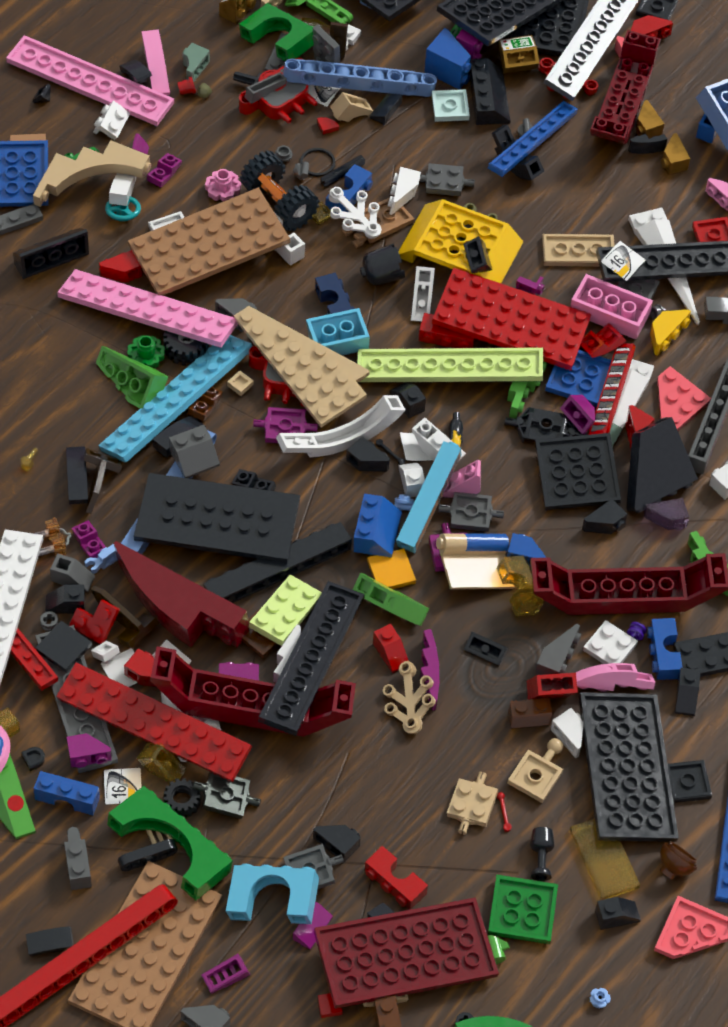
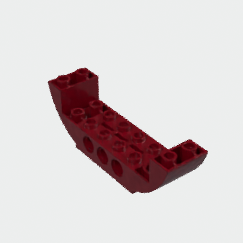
(626, 88)

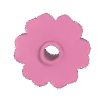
(222, 185)

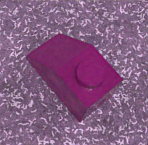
(579, 412)

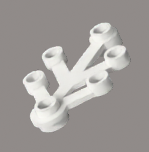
(369, 227)

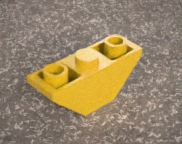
(667, 328)

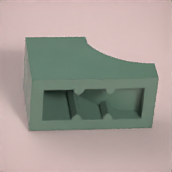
(196, 60)

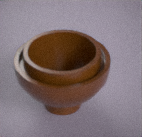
(676, 861)

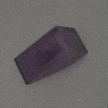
(668, 514)

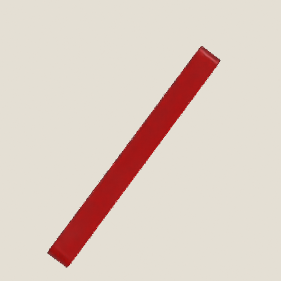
(85, 954)

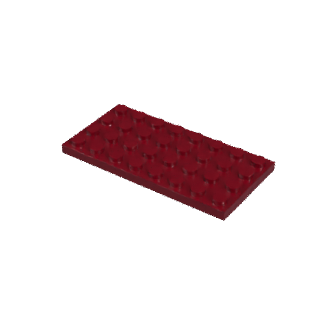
(405, 952)

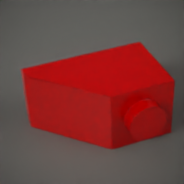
(390, 647)

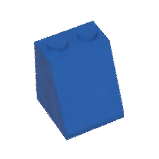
(448, 60)

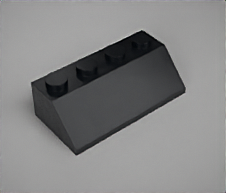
(488, 92)
(51, 252)

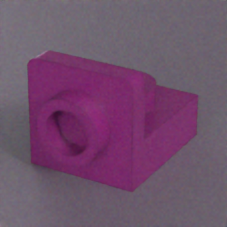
(530, 286)

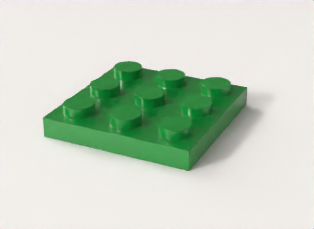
(523, 909)

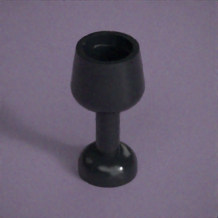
(542, 842)

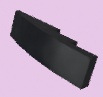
(77, 475)

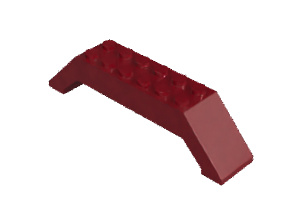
(630, 588)
(239, 698)

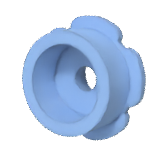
(599, 1003)

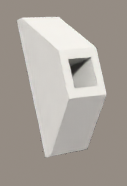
(430, 438)

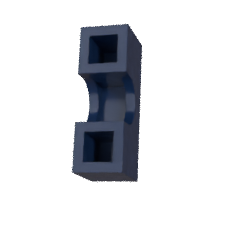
(331, 289)

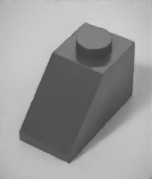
(232, 306)
(205, 1016)

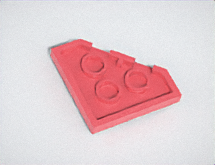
(679, 398)
(691, 929)

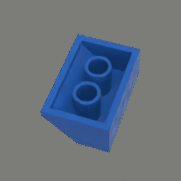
(377, 526)

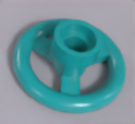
(122, 212)

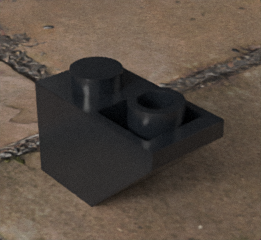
(367, 457)

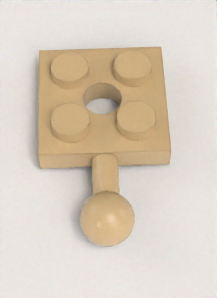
(534, 763)

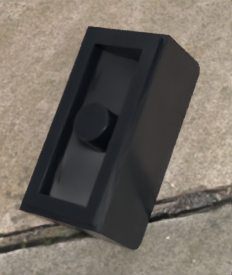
(386, 108)
(477, 255)
(486, 648)

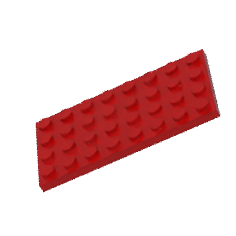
(511, 317)

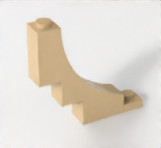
(66, 171)

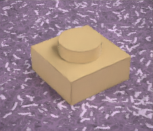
(240, 383)

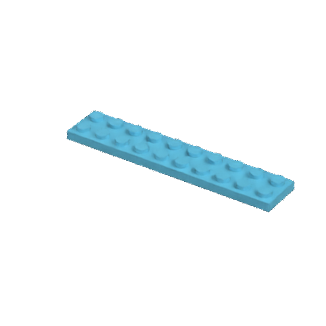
(174, 399)

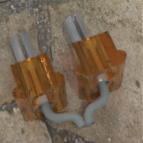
(53, 533)

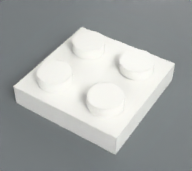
(610, 644)

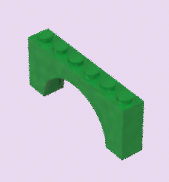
(147, 812)

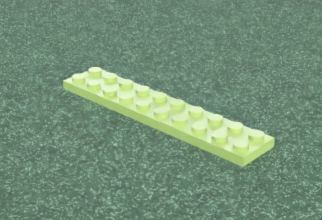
(452, 364)

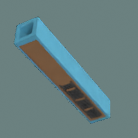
(429, 496)

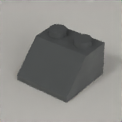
(194, 451)

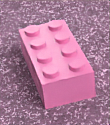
(612, 305)

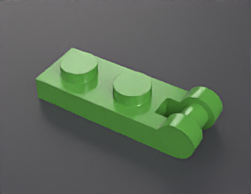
(330, 10)

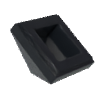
(42, 94)

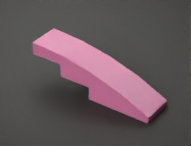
(155, 61)

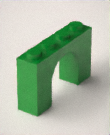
(273, 19)

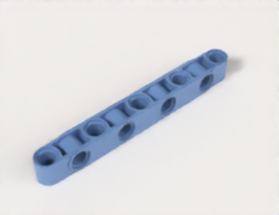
(359, 77)

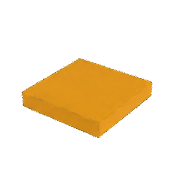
(393, 571)

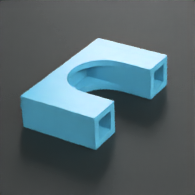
(250, 879)

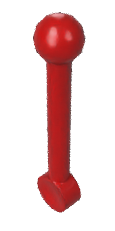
(507, 826)

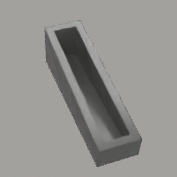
(264, 87)

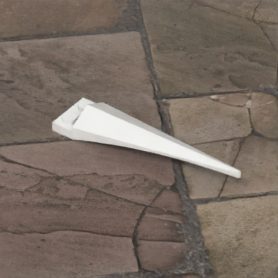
(654, 228)

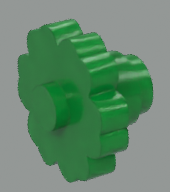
(146, 350)

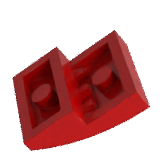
(602, 342)

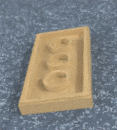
(573, 249)

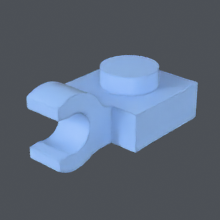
(105, 558)

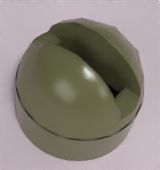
(204, 90)

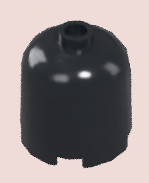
(382, 265)

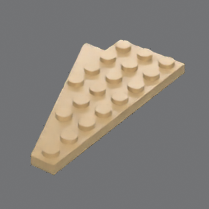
(315, 374)

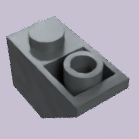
(70, 572)

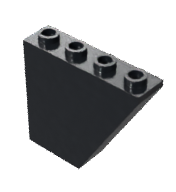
(657, 465)

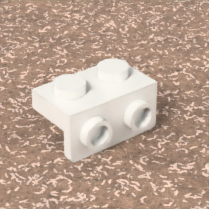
(112, 120)

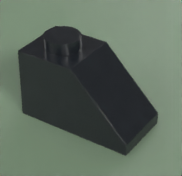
(411, 398)
(605, 519)
(66, 599)
(687, 691)
(338, 839)
(616, 912)

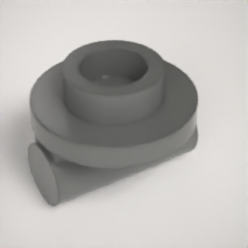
(523, 128)
(301, 170)

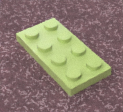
(285, 610)

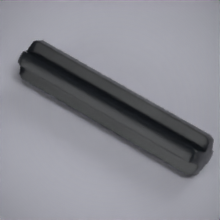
(341, 171)

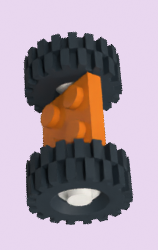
(293, 207)

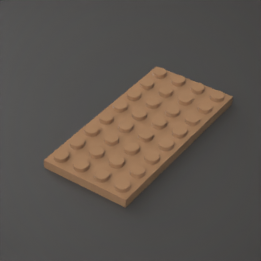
(208, 242)
(139, 975)

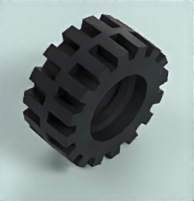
(182, 787)

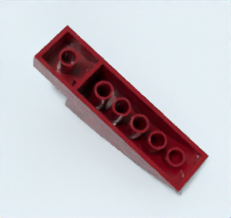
(180, 603)

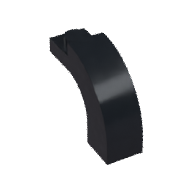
(526, 169)

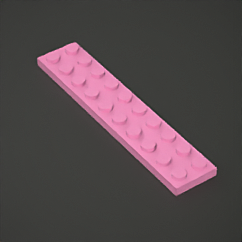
(90, 80)
(148, 308)

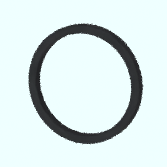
(320, 150)

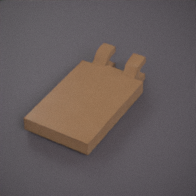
(388, 223)

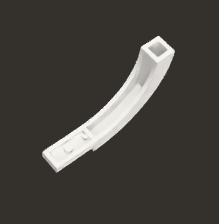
(329, 442)

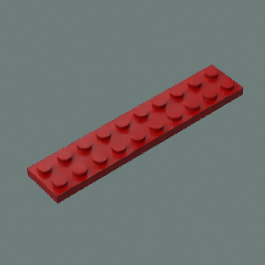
(154, 722)

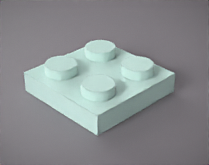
(450, 105)

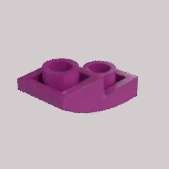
(164, 171)
(88, 539)

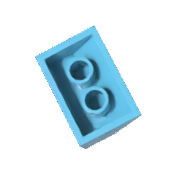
(340, 331)

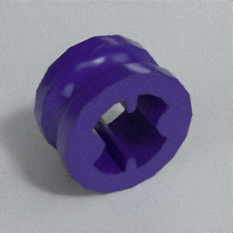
(636, 630)

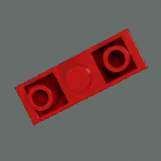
(653, 26)
(121, 267)

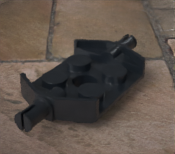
(530, 425)

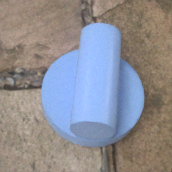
(404, 502)

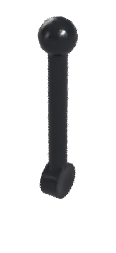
(379, 442)

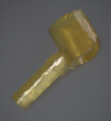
(26, 462)

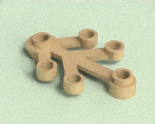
(410, 699)

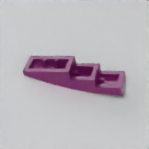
(431, 664)

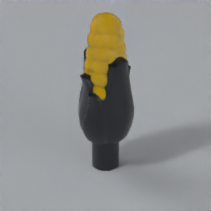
(456, 429)

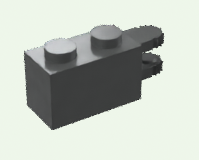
(77, 860)

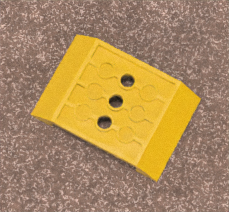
(437, 234)

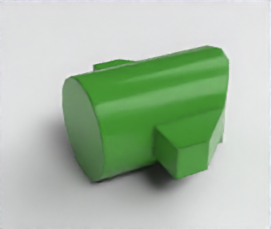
(498, 947)

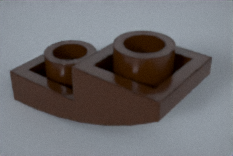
(205, 404)

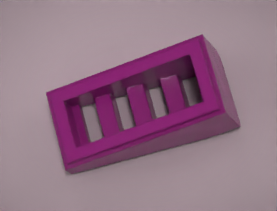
(229, 963)

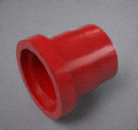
(187, 86)

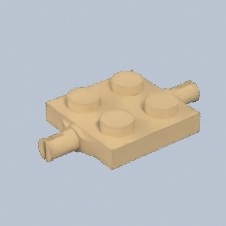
(472, 803)

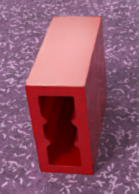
(552, 686)

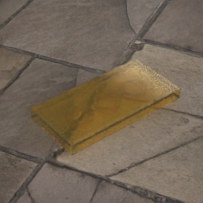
(605, 861)

